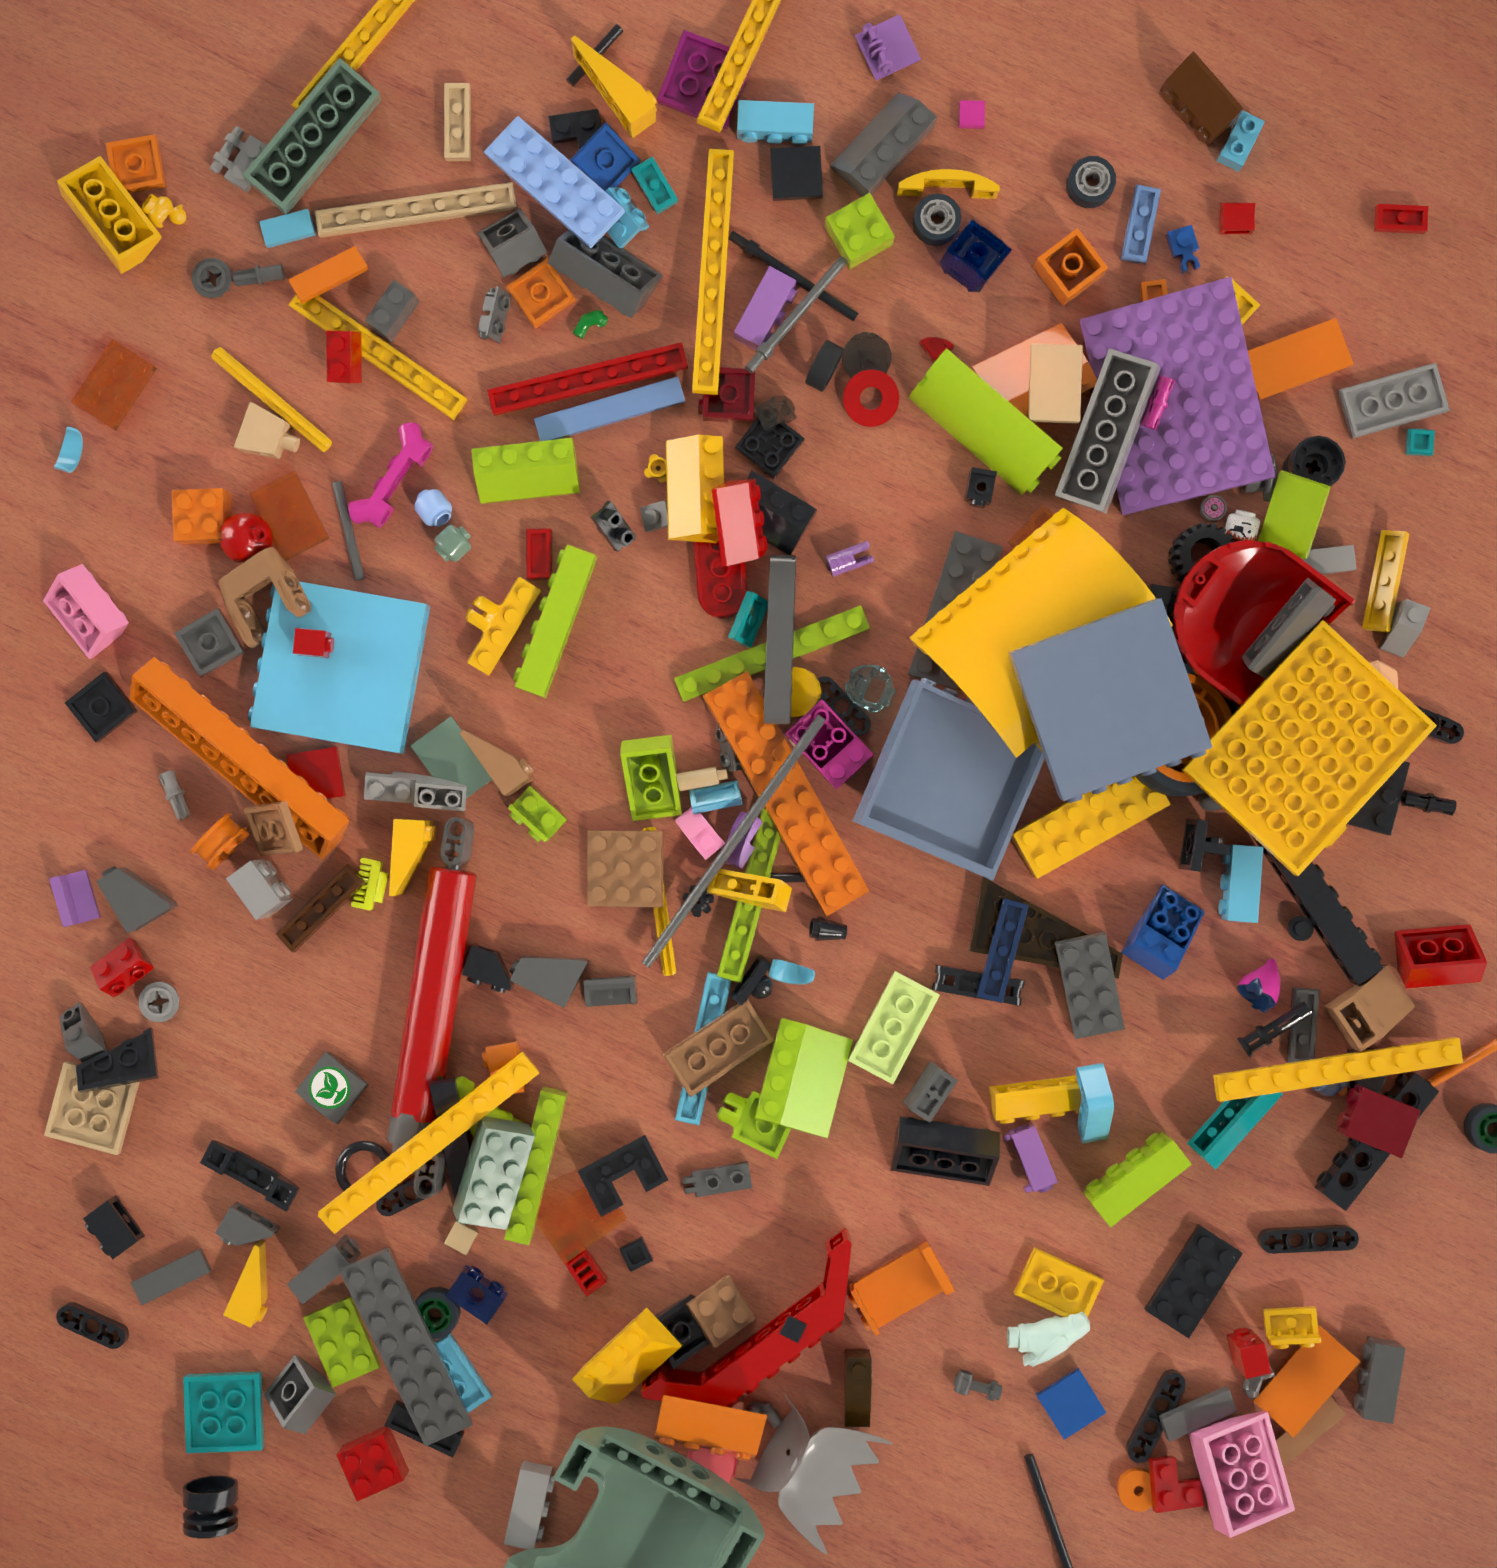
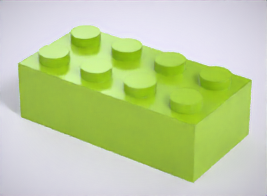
(1136, 1178)

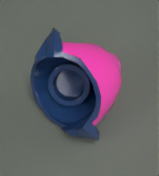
(1261, 986)

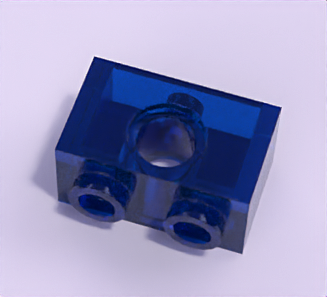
(482, 1307)

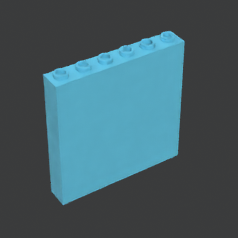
(363, 687)

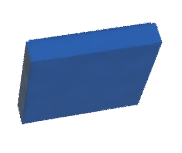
(605, 158)
(1071, 1403)

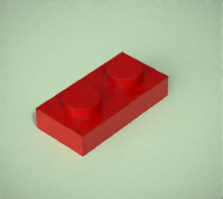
(1401, 218)

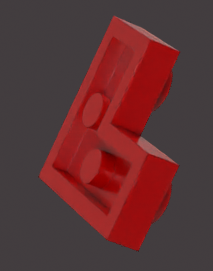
(1168, 1491)

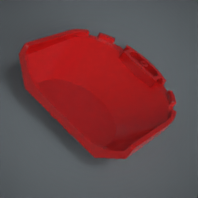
(1229, 604)

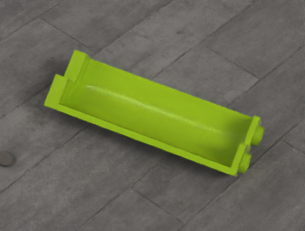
(985, 423)

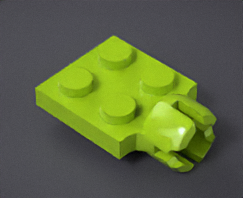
(753, 1132)

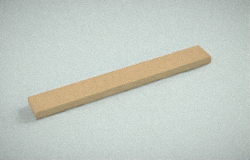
(415, 209)

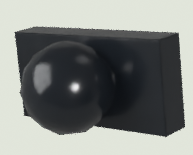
(754, 982)

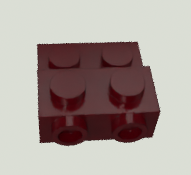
(734, 397)

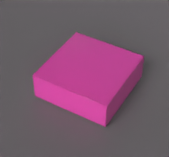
(971, 114)

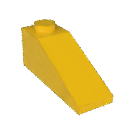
(751, 889)
(251, 1290)

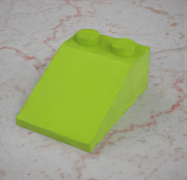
(651, 777)

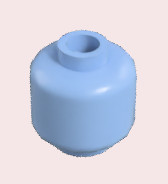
(433, 507)

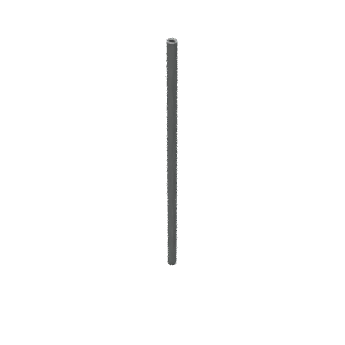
(733, 841)

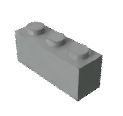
(529, 1505)

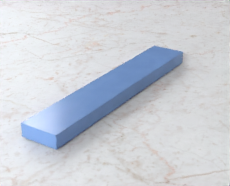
(610, 410)

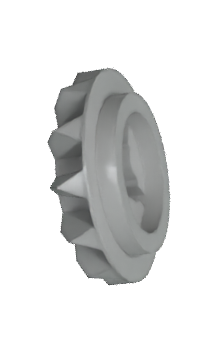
(154, 1012)

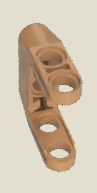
(251, 577)

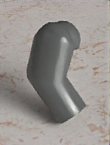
(766, 1408)

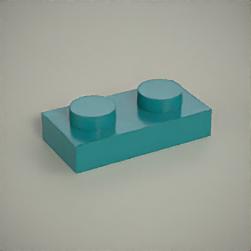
(654, 185)
(748, 619)

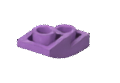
(744, 848)

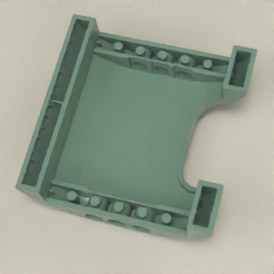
(648, 1510)

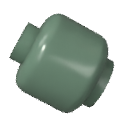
(452, 543)

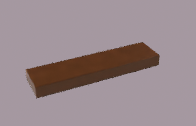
(320, 908)

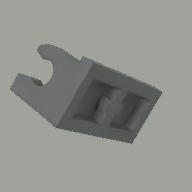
(610, 991)
(930, 1091)

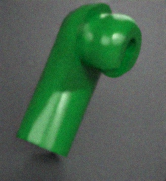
(587, 320)

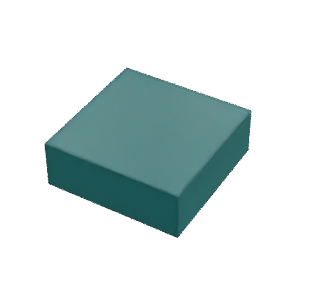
(1420, 442)

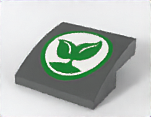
(331, 1088)

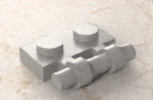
(248, 153)

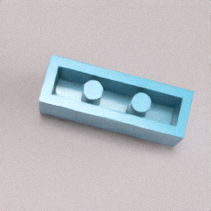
(775, 121)
(1241, 884)

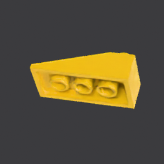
(623, 94)

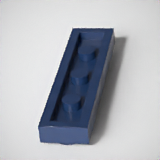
(1002, 950)

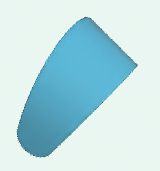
(70, 451)
(790, 972)

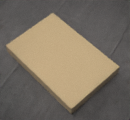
(1055, 383)

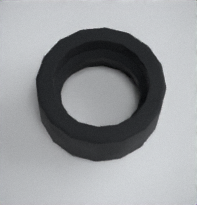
(824, 365)

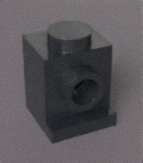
(980, 476)

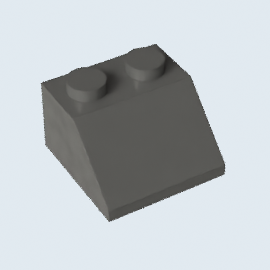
(512, 242)
(299, 1395)

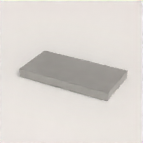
(1393, 400)

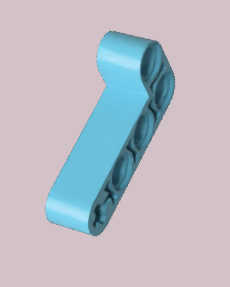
(1096, 1103)

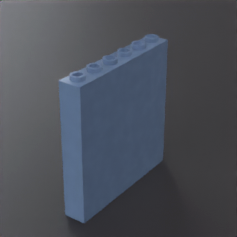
(1110, 700)
(948, 781)

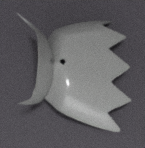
(818, 1474)

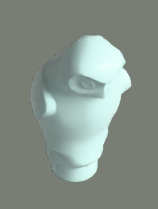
(1047, 1337)

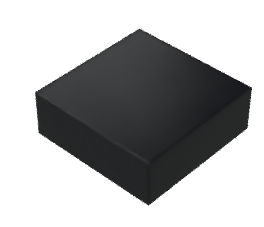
(636, 1254)

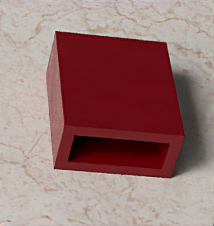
(1377, 1120)

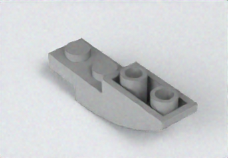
(415, 789)

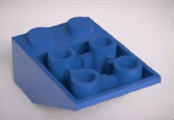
(1163, 933)

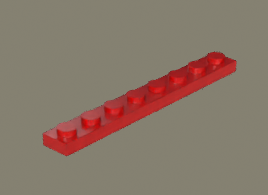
(587, 379)

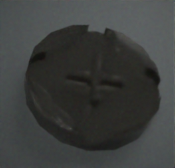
(866, 352)

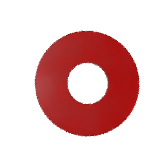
(853, 391)

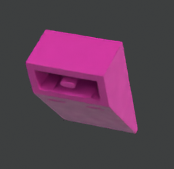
(834, 749)

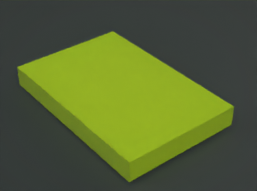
(1294, 513)

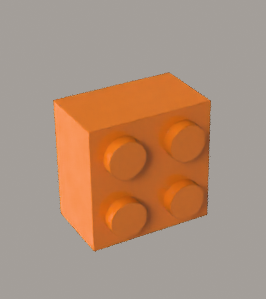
(1070, 267)
(199, 515)

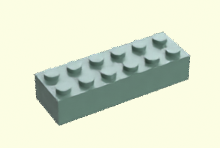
(312, 136)

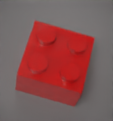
(372, 1463)

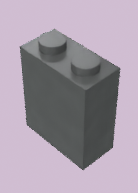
(324, 1268)

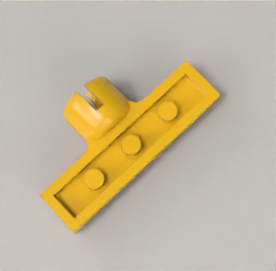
(499, 623)

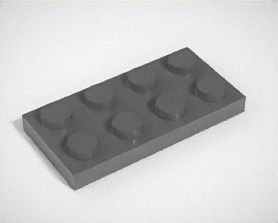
(1089, 985)

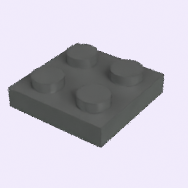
(209, 642)

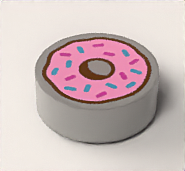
(1213, 508)

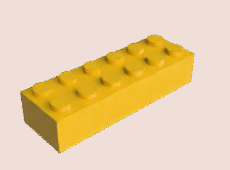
(1084, 824)

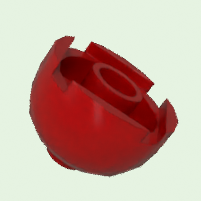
(245, 536)

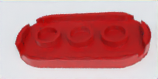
(718, 586)

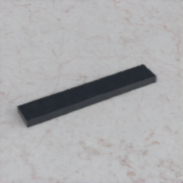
(444, 1096)

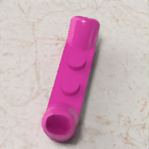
(415, 450)

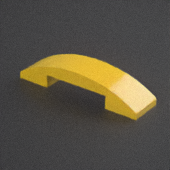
(949, 178)

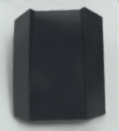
(684, 1328)

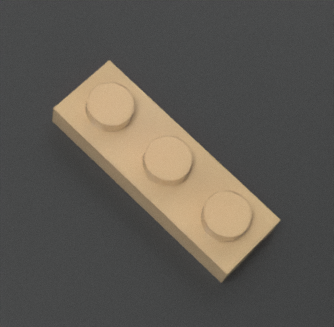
(457, 121)

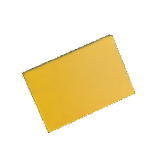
(1058, 1284)

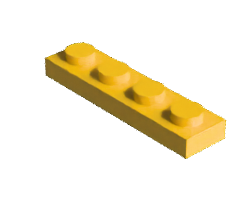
(1385, 580)

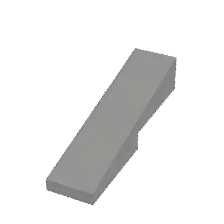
(1332, 559)

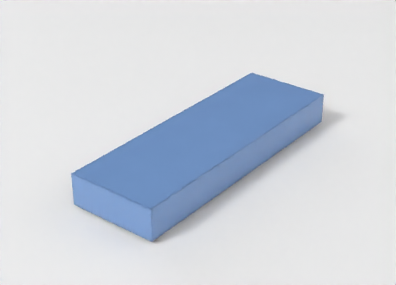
(1140, 224)

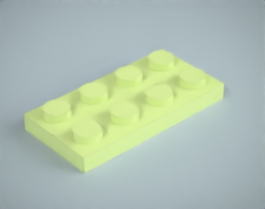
(893, 1027)

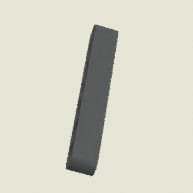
(780, 639)

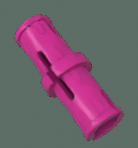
(1158, 402)

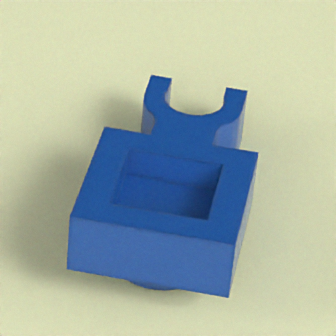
(1183, 245)

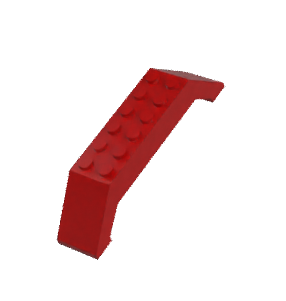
(765, 1349)

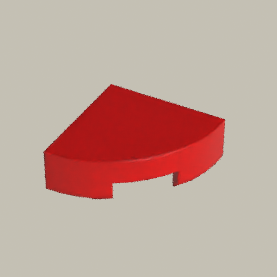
(935, 346)

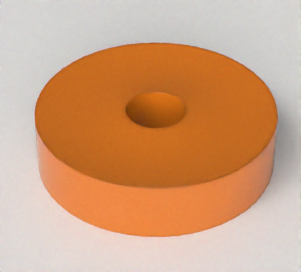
(1125, 1488)

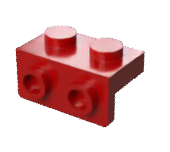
(120, 968)

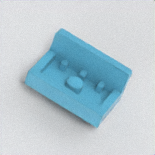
(630, 222)

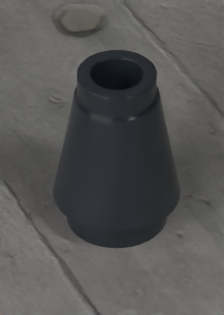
(825, 929)

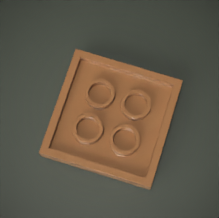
(625, 868)

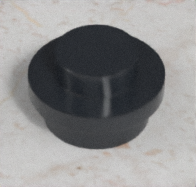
(1300, 928)

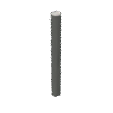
(348, 531)

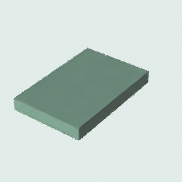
(450, 757)

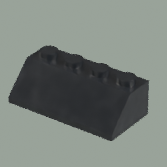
(945, 1151)

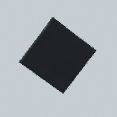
(793, 1329)

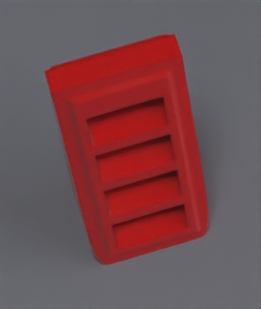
(595, 1270)

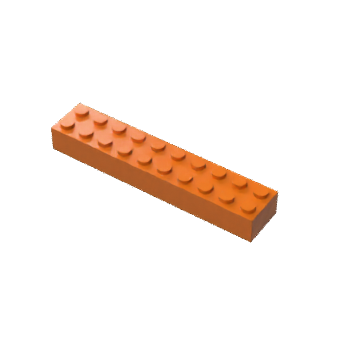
(235, 754)

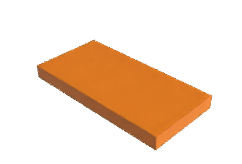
(1299, 358)
(1306, 1382)

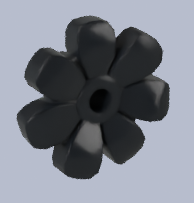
(704, 901)

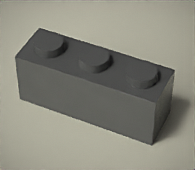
(1379, 1379)

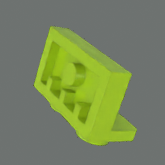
(537, 814)

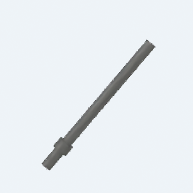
(765, 350)

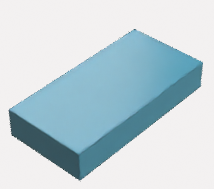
(287, 228)
(715, 797)

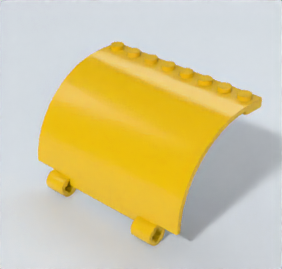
(1038, 590)

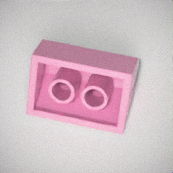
(85, 610)

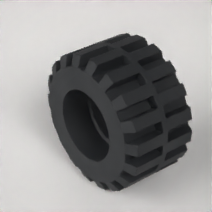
(1183, 544)

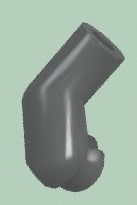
(1252, 1385)

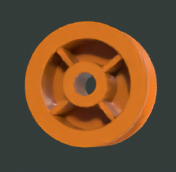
(220, 841)

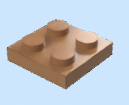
(720, 1311)

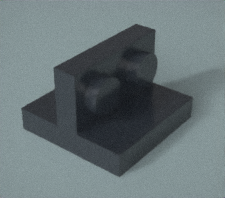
(1197, 843)

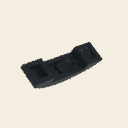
(251, 1173)

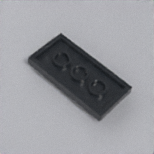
(1193, 1281)

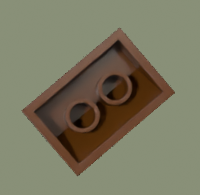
(1201, 99)

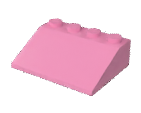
(1241, 1472)

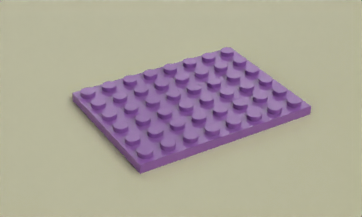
(1213, 419)

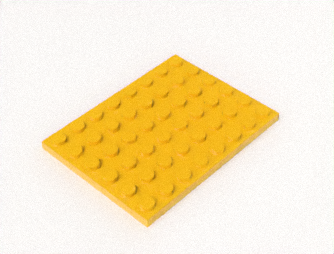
(1309, 748)

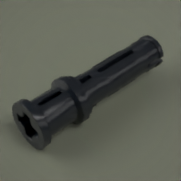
(1302, 1012)

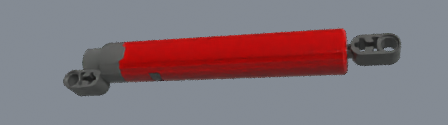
(433, 999)

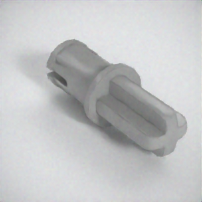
(175, 794)

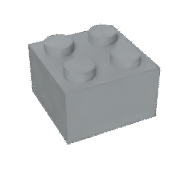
(260, 888)

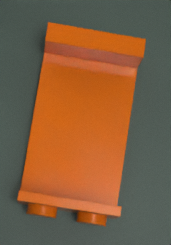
(899, 1287)

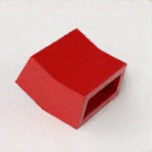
(1236, 218)

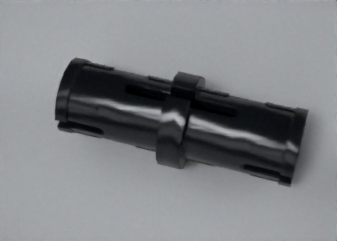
(1428, 802)

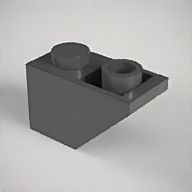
(81, 1033)

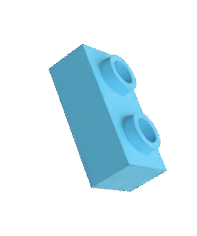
(1240, 141)

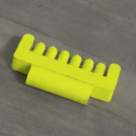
(376, 884)

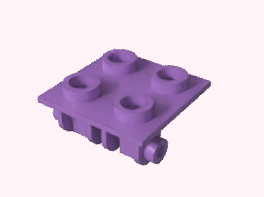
(887, 47)

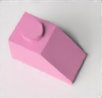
(700, 833)

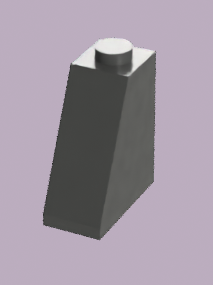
(133, 898)
(549, 976)

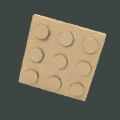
(90, 1118)

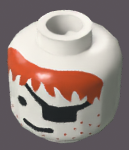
(1242, 526)

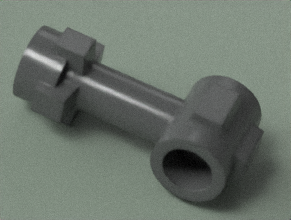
(964, 1382)

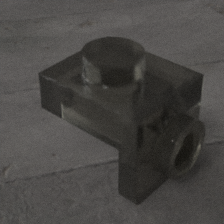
(775, 411)

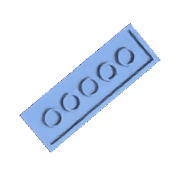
(554, 182)

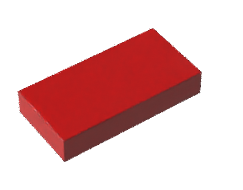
(538, 554)

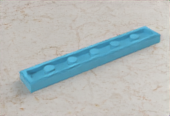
(711, 1007)

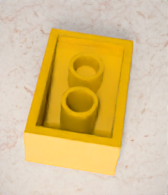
(409, 847)

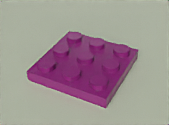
(693, 75)

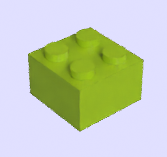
(859, 231)

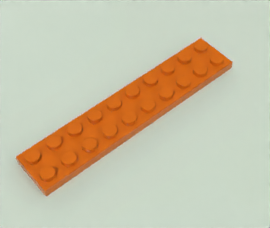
(794, 804)

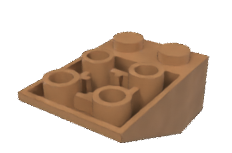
(1370, 1009)

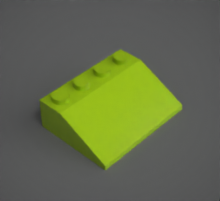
(803, 1078)

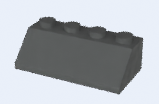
(884, 143)
(606, 272)
(1288, 628)

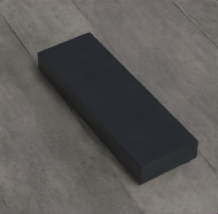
(400, 1421)

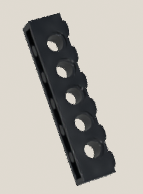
(1359, 1174)

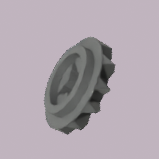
(201, 275)

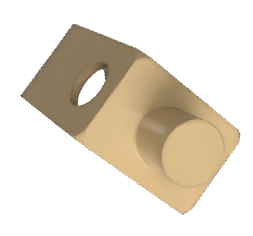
(265, 434)

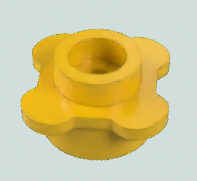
(651, 471)

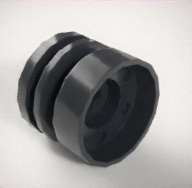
(1321, 455)
(210, 1507)

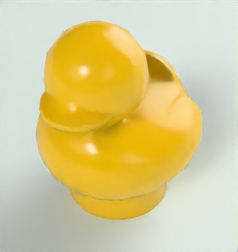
(159, 208)

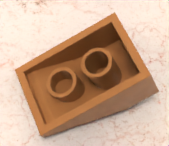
(504, 768)

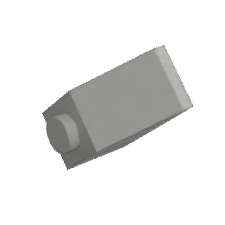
(1405, 628)

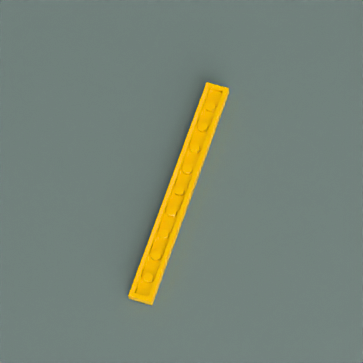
(713, 272)
(1337, 1069)
(428, 1142)

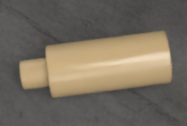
(700, 778)

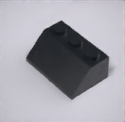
(784, 515)

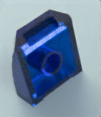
(974, 256)

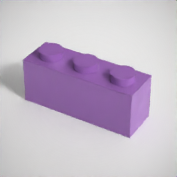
(766, 308)

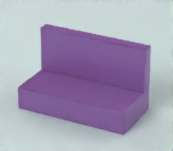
(75, 898)

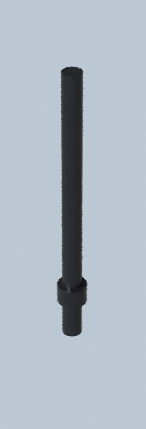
(752, 249)
(1048, 1511)

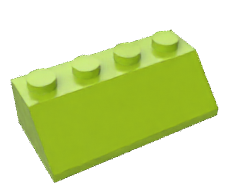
(526, 470)

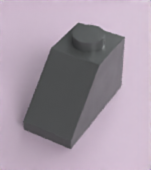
(244, 1226)

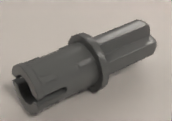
(259, 275)

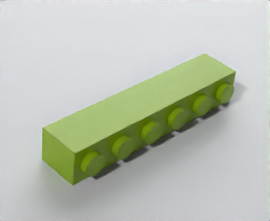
(556, 621)
(531, 1190)

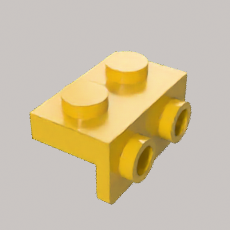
(1291, 1326)

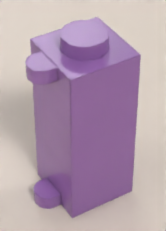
(1032, 1158)

